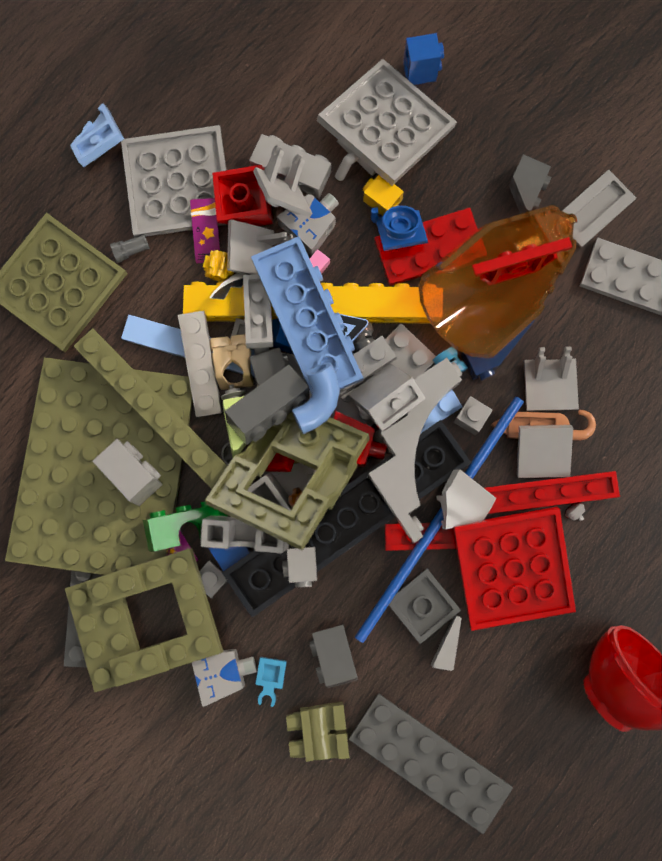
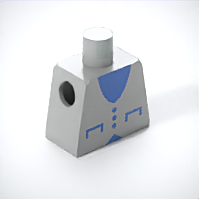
(311, 229)
(221, 675)

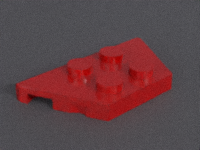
(521, 263)

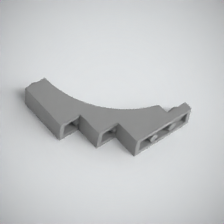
(397, 476)

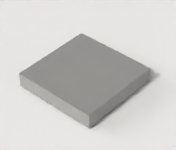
(544, 451)

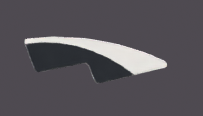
(222, 291)

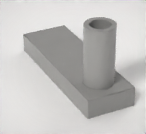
(257, 315)

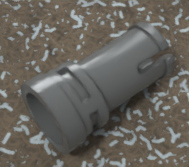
(123, 250)

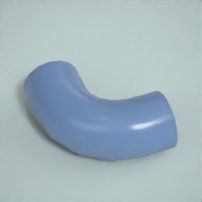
(323, 398)

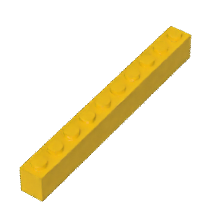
(371, 303)

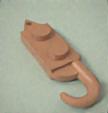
(537, 418)

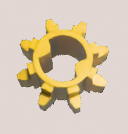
(216, 266)

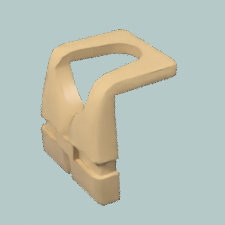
(231, 350)

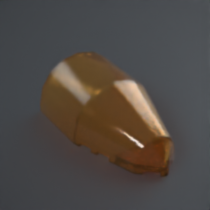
(486, 317)

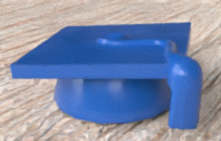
(399, 227)

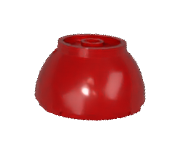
(626, 680)

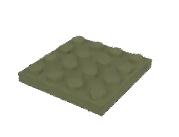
(57, 282)

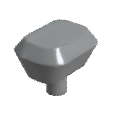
(575, 511)

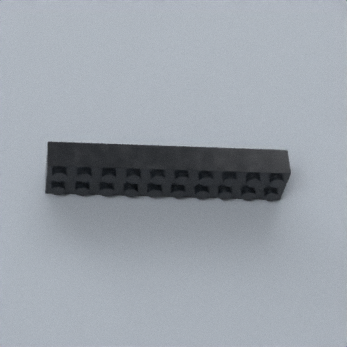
(355, 515)

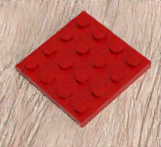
(514, 568)

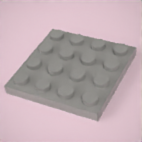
(386, 121)
(167, 173)

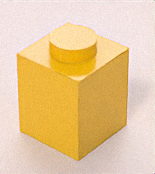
(381, 194)

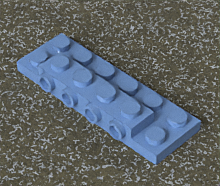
(306, 311)

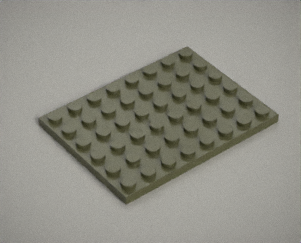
(65, 504)

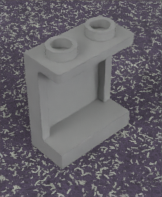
(387, 396)

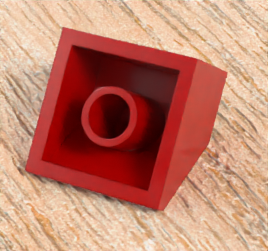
(240, 197)

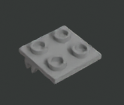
(280, 192)
(249, 240)
(551, 383)

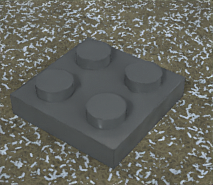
(423, 606)

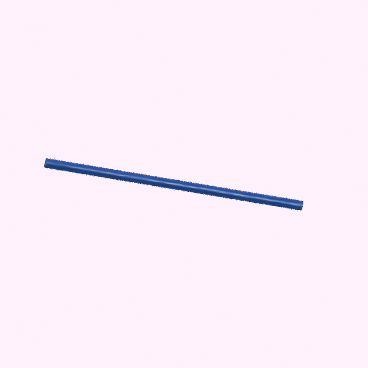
(435, 525)

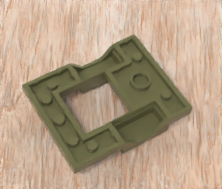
(328, 449)
(109, 633)

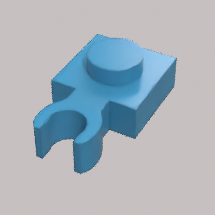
(270, 676)

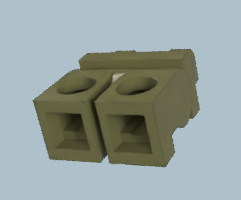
(318, 739)

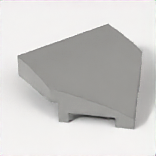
(463, 501)

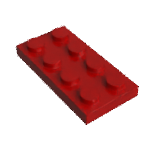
(442, 235)

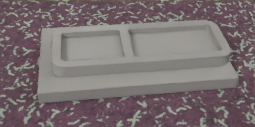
(598, 206)

